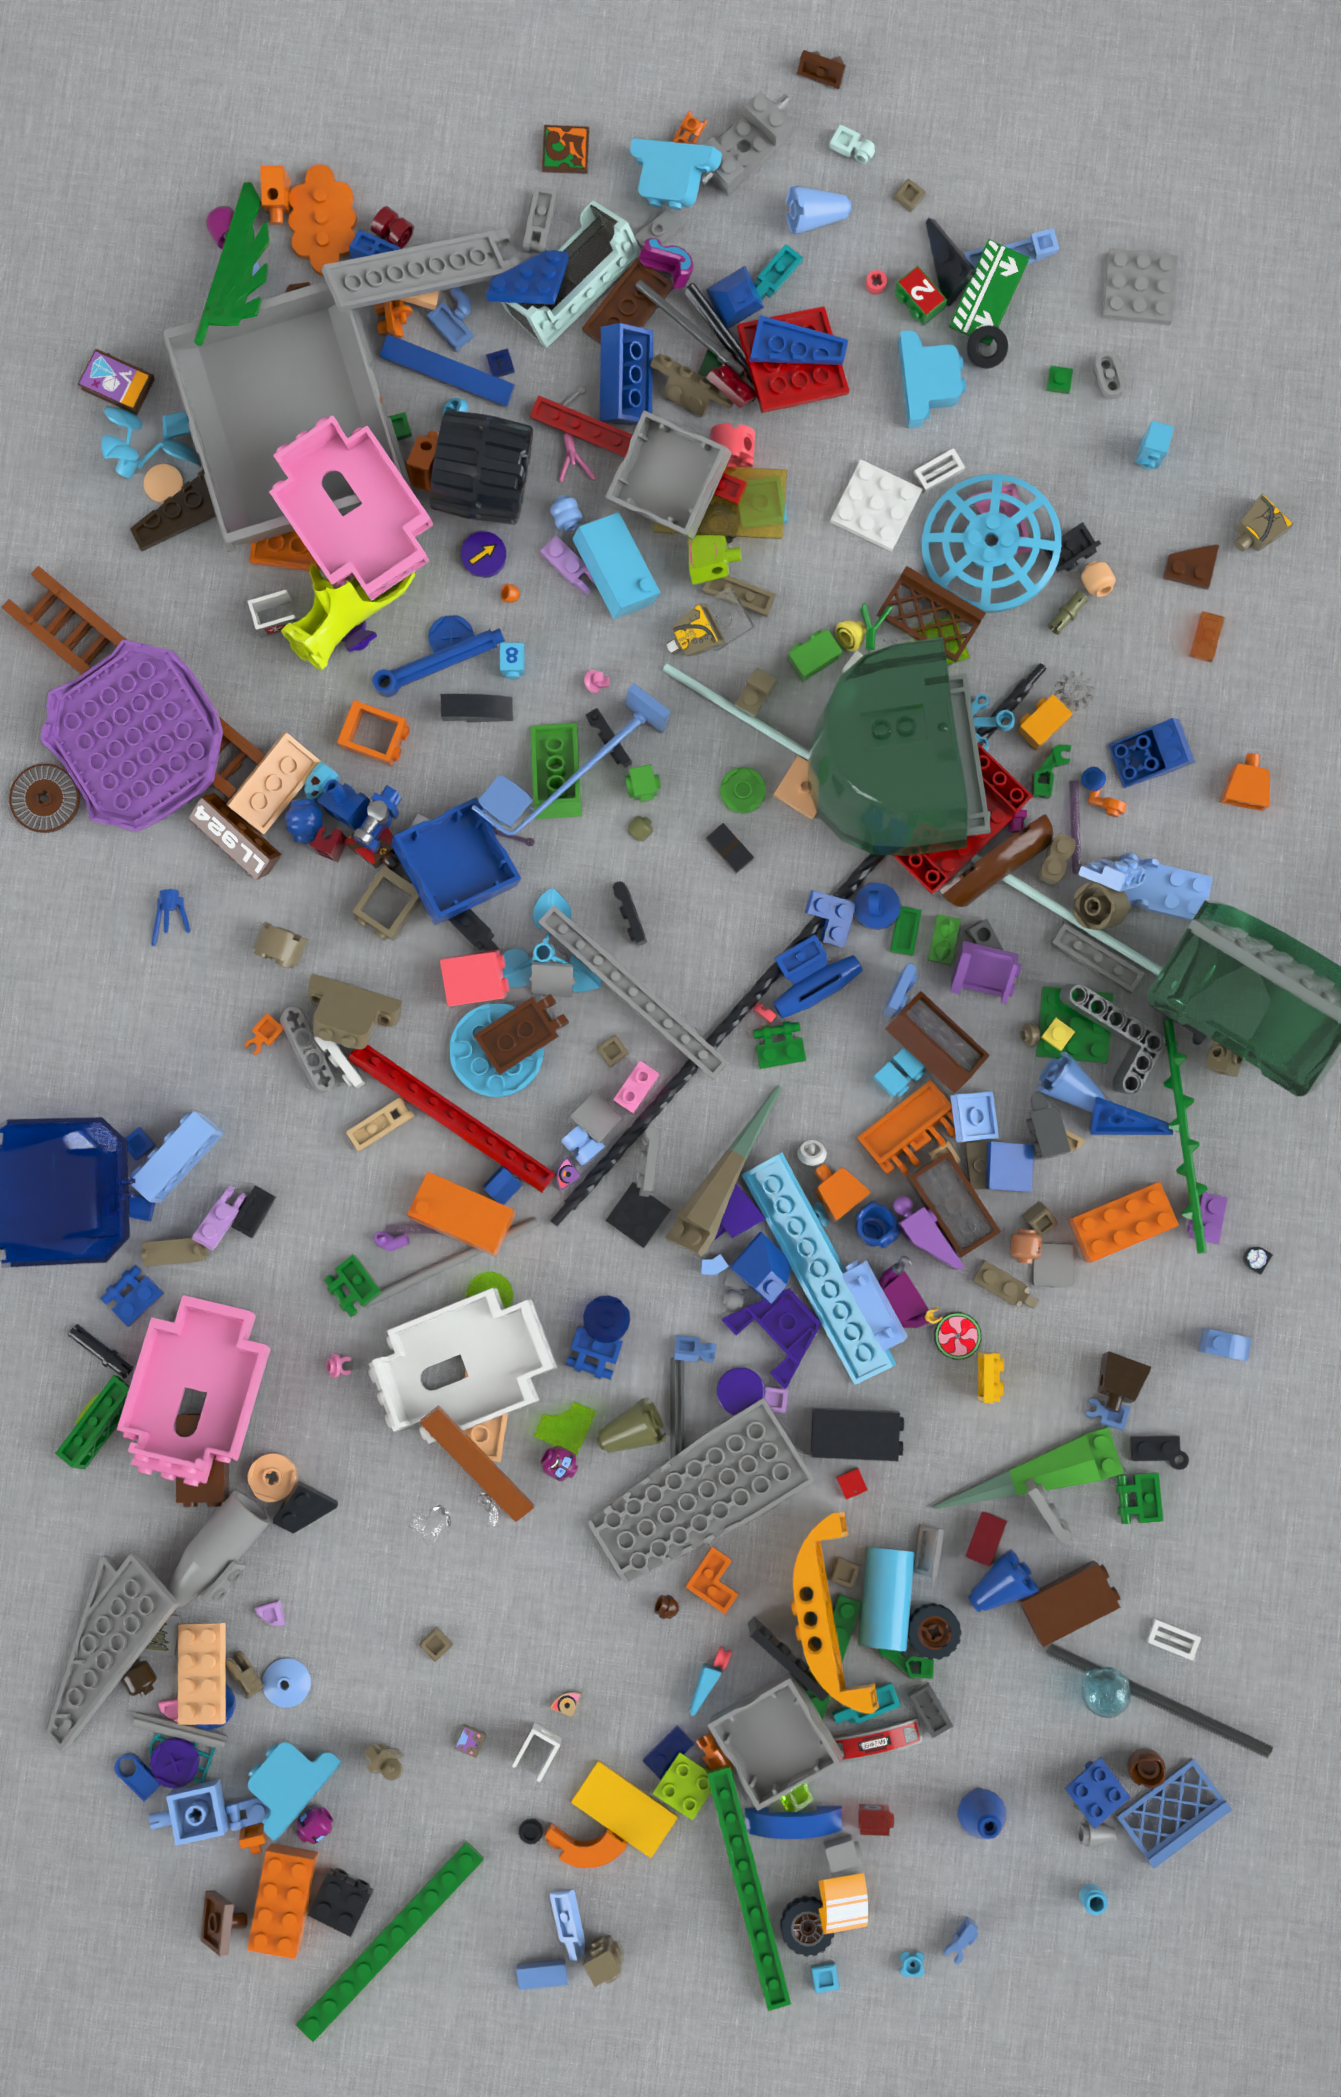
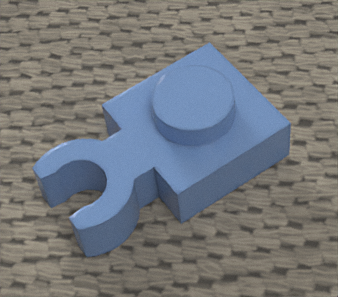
(1109, 1418)

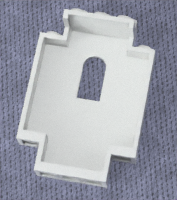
(498, 1351)

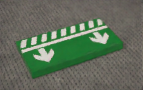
(989, 289)

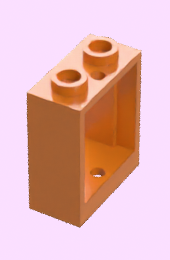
(352, 723)

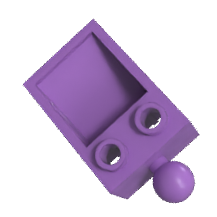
(923, 1233)

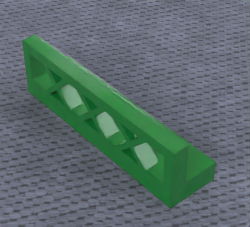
(95, 1425)

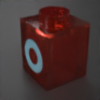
(875, 1820)

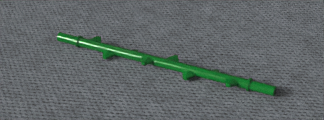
(1188, 1145)

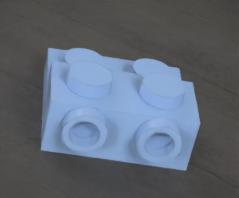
(1115, 875)

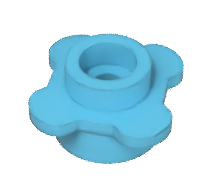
(912, 1971)

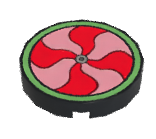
(957, 1336)

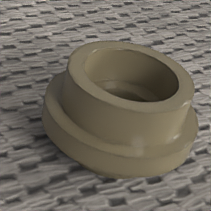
(1030, 1034)

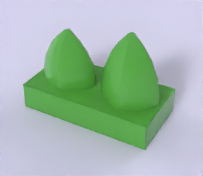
(944, 939)

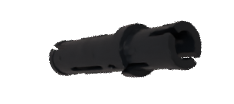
(94, 1346)

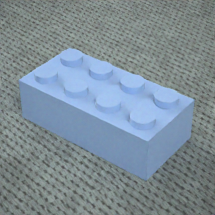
(176, 1156)

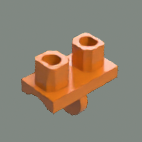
(396, 315)

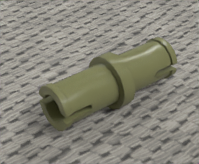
(1067, 612)

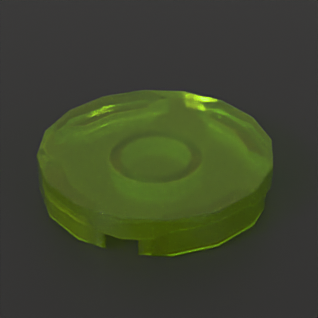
(492, 1280)

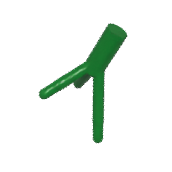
(871, 630)

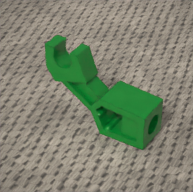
(1055, 760)
(926, 1665)

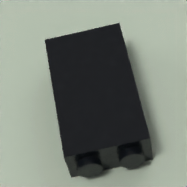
(856, 1434)

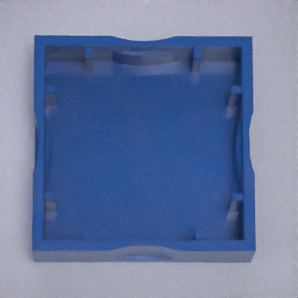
(455, 861)

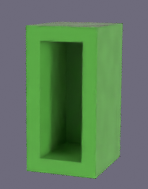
(814, 654)

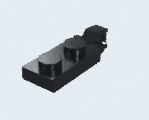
(597, 721)
(474, 930)

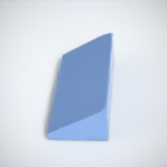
(542, 1974)

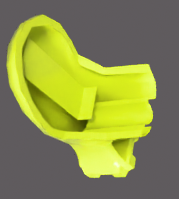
(334, 616)

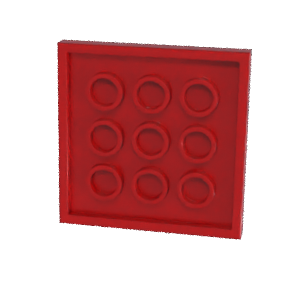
(793, 383)

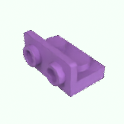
(1212, 1214)

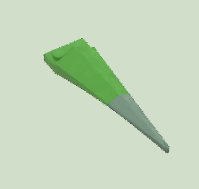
(1076, 1462)

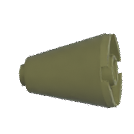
(633, 1428)

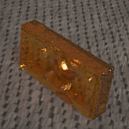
(1206, 636)

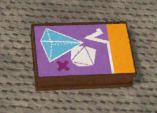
(116, 381)

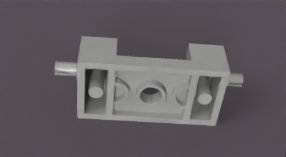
(762, 129)

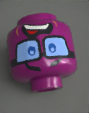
(559, 1463)
(314, 1825)

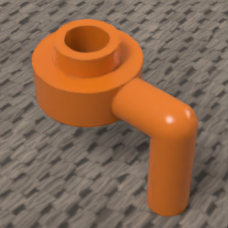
(1112, 806)

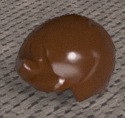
(1146, 1768)

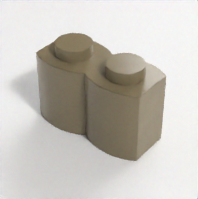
(1057, 854)

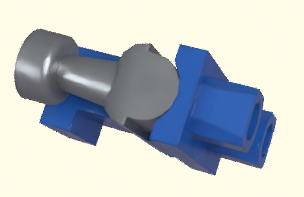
(378, 818)

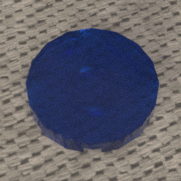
(606, 1319)

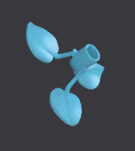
(129, 458)
(517, 962)

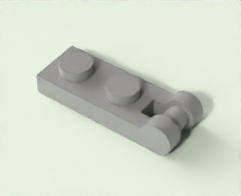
(540, 219)
(648, 1160)
(1048, 1510)

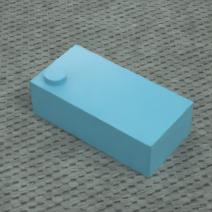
(616, 565)

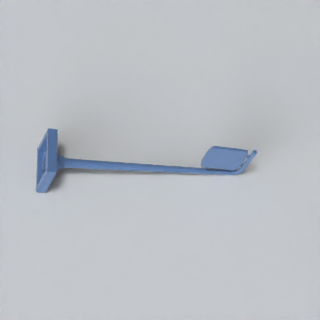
(508, 801)

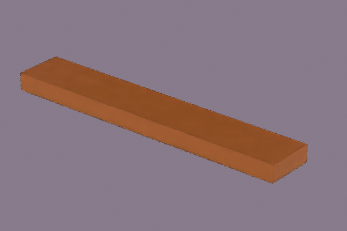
(476, 1463)

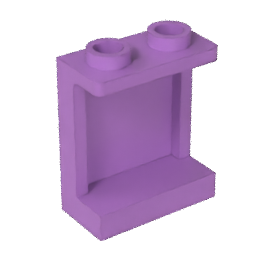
(986, 970)

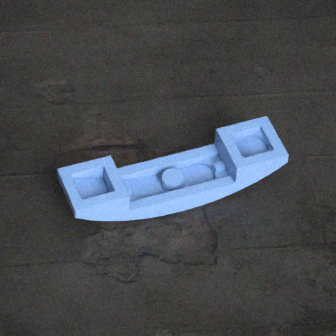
(1036, 248)

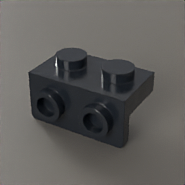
(1075, 545)

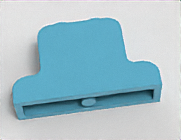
(672, 170)
(928, 376)
(288, 1784)

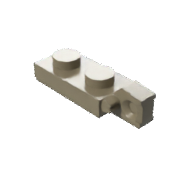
(1004, 1285)

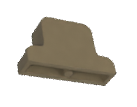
(349, 1012)

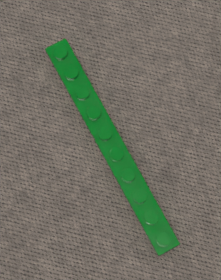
(748, 1887)
(389, 1941)

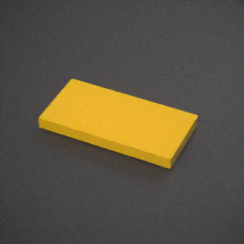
(624, 1809)

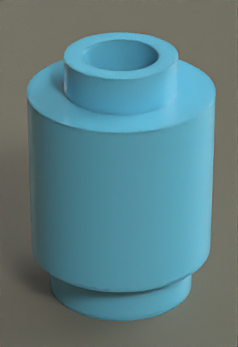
(1096, 1905)

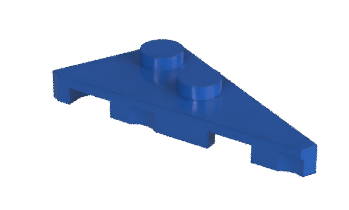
(1116, 1119)

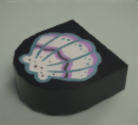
(1256, 1259)

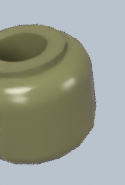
(640, 828)

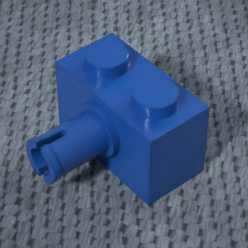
(344, 804)

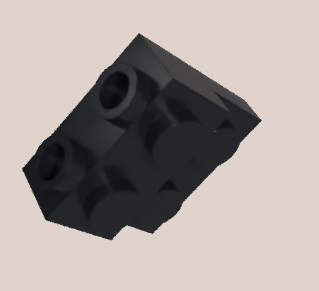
(340, 1901)

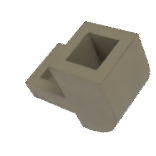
(756, 692)

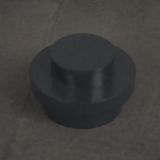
(530, 1831)

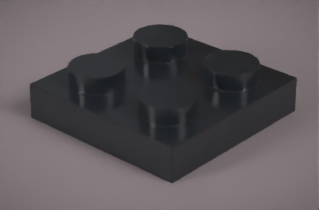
(638, 1215)

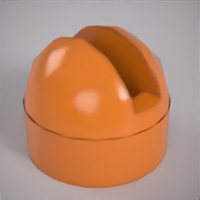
(510, 593)

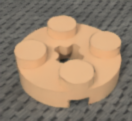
(260, 1483)

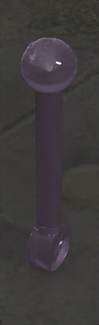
(529, 841)

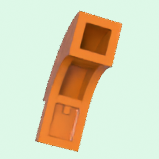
(585, 1853)

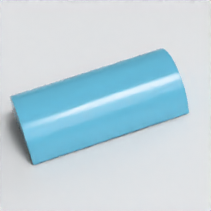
(886, 1599)

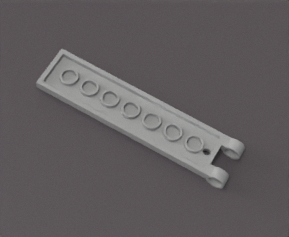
(417, 270)

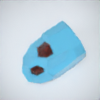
(316, 781)

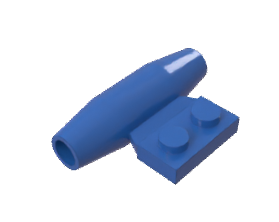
(812, 977)

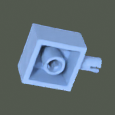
(188, 1824)

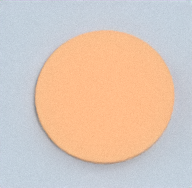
(162, 482)

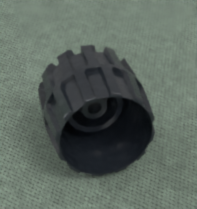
(480, 467)

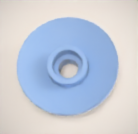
(295, 1674)

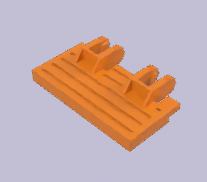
(907, 1126)

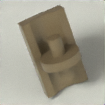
(384, 1761)

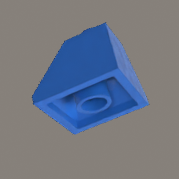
(735, 297)
(763, 1268)

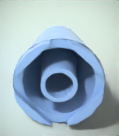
(814, 208)

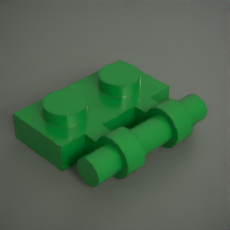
(781, 1052)
(359, 1282)
(1147, 1497)

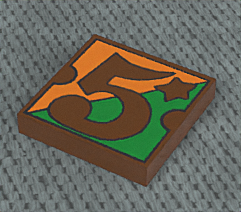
(565, 149)

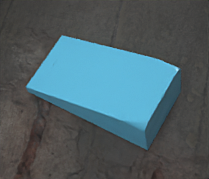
(706, 1681)

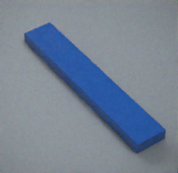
(447, 370)

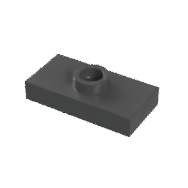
(930, 1710)

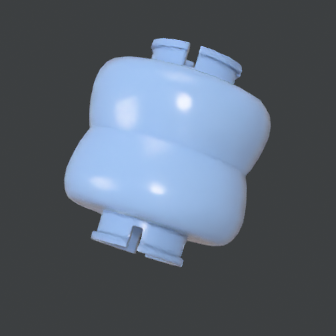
(566, 513)

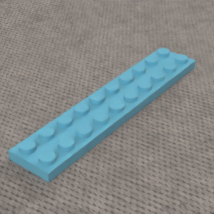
(816, 1267)

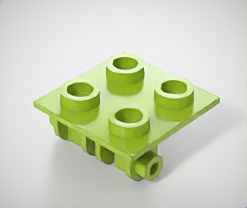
(684, 1786)

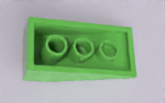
(553, 763)

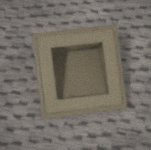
(1040, 1219)

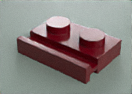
(732, 385)

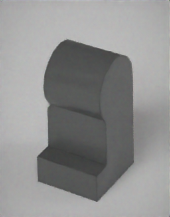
(983, 934)

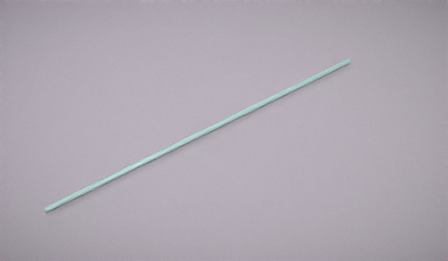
(1010, 879)

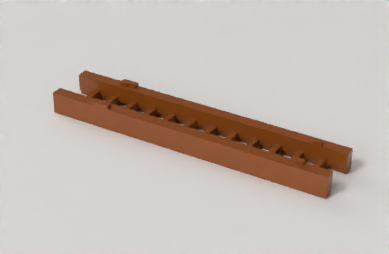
(107, 635)

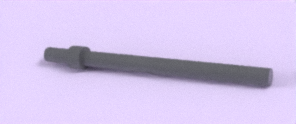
(724, 356)

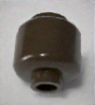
(139, 1678)

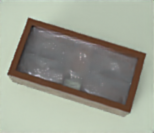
(937, 1042)
(954, 1203)

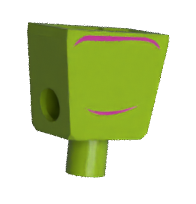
(710, 557)

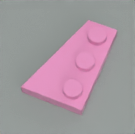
(1007, 509)

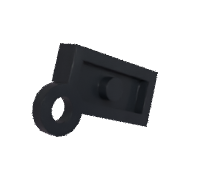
(1158, 1449)

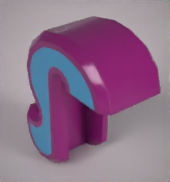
(667, 259)

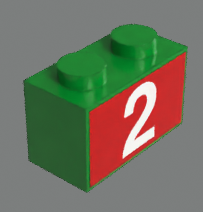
(920, 296)

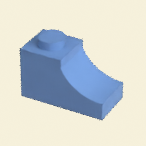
(1225, 1344)

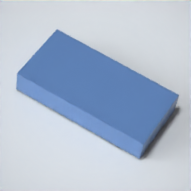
(449, 326)

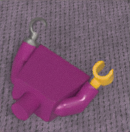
(905, 1298)

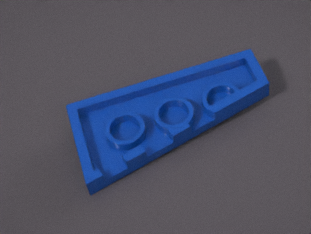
(791, 343)

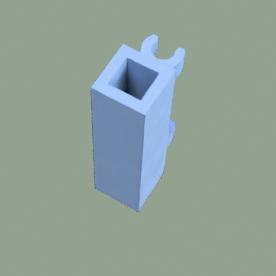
(874, 1304)

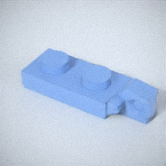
(568, 1922)

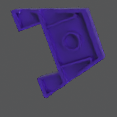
(787, 1324)

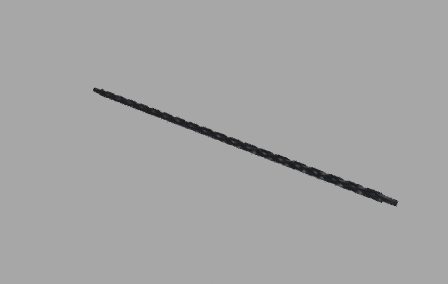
(750, 999)

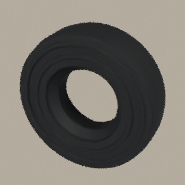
(973, 343)

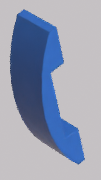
(793, 1824)

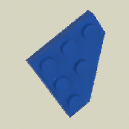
(531, 281)

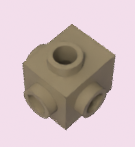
(1223, 1060)

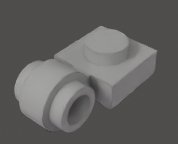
(733, 1297)

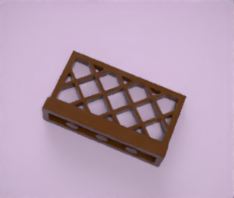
(936, 596)

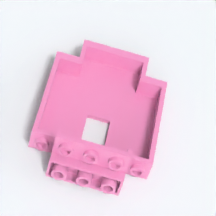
(374, 539)
(202, 1352)

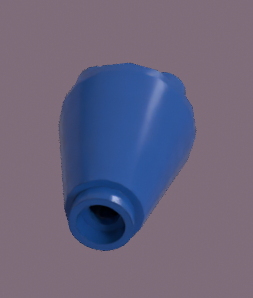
(1003, 1583)
(977, 1809)

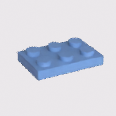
(903, 984)

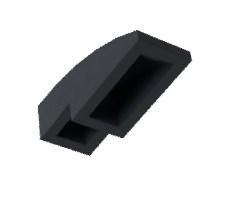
(476, 708)

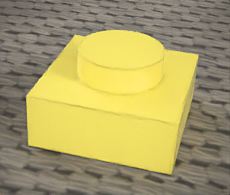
(1057, 1034)

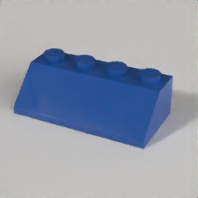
(625, 373)

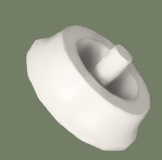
(812, 1153)

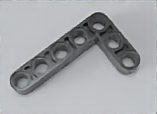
(1119, 1028)

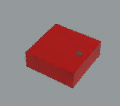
(851, 1483)

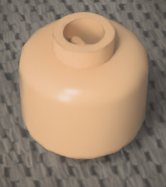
(1098, 578)

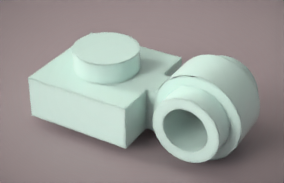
(847, 141)

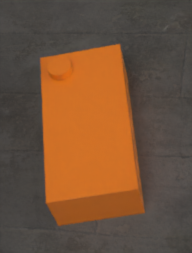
(461, 1214)

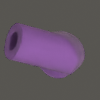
(390, 1242)

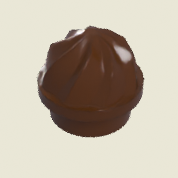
(666, 1607)

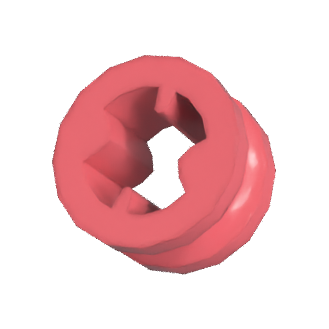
(873, 275)
(722, 1658)

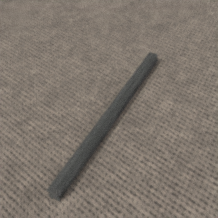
(1168, 1704)

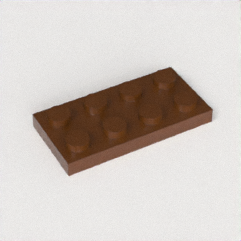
(626, 303)

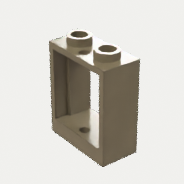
(400, 883)

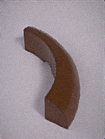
(999, 863)

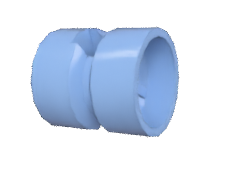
(583, 1145)

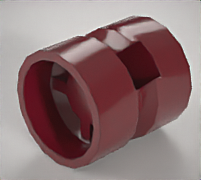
(391, 227)

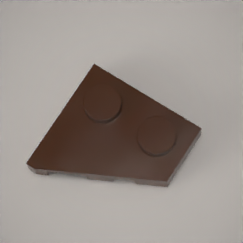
(1192, 566)

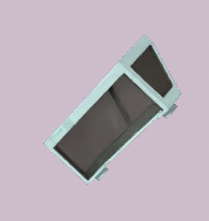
(596, 260)

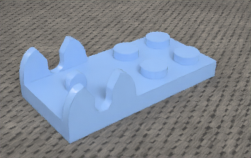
(1168, 889)

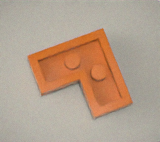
(707, 1584)

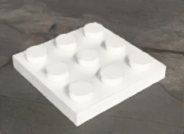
(876, 505)

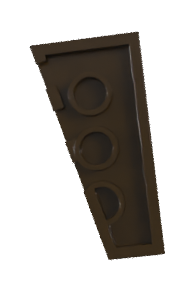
(177, 514)

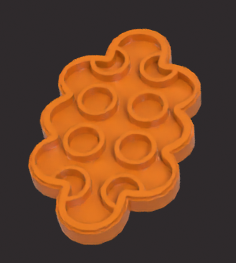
(321, 218)

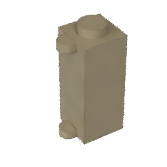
(173, 1252)

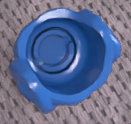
(303, 820)
(877, 1225)

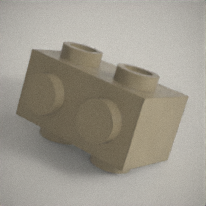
(603, 1960)

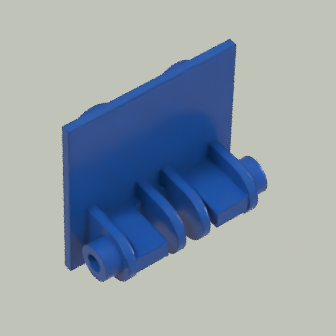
(1097, 1792)

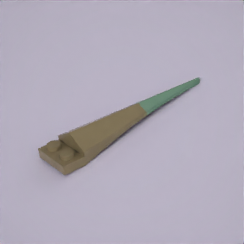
(704, 1210)

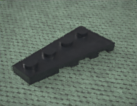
(783, 1655)

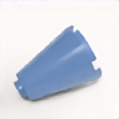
(1069, 1083)

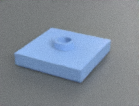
(974, 1116)

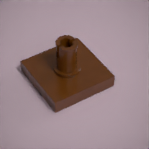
(218, 1922)

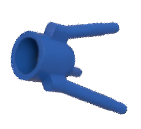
(168, 901)

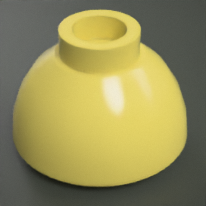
(850, 634)

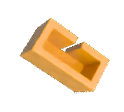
(1044, 721)

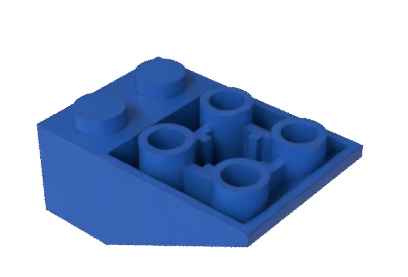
(1151, 753)

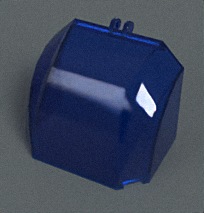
(62, 1191)

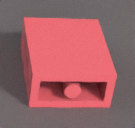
(474, 977)

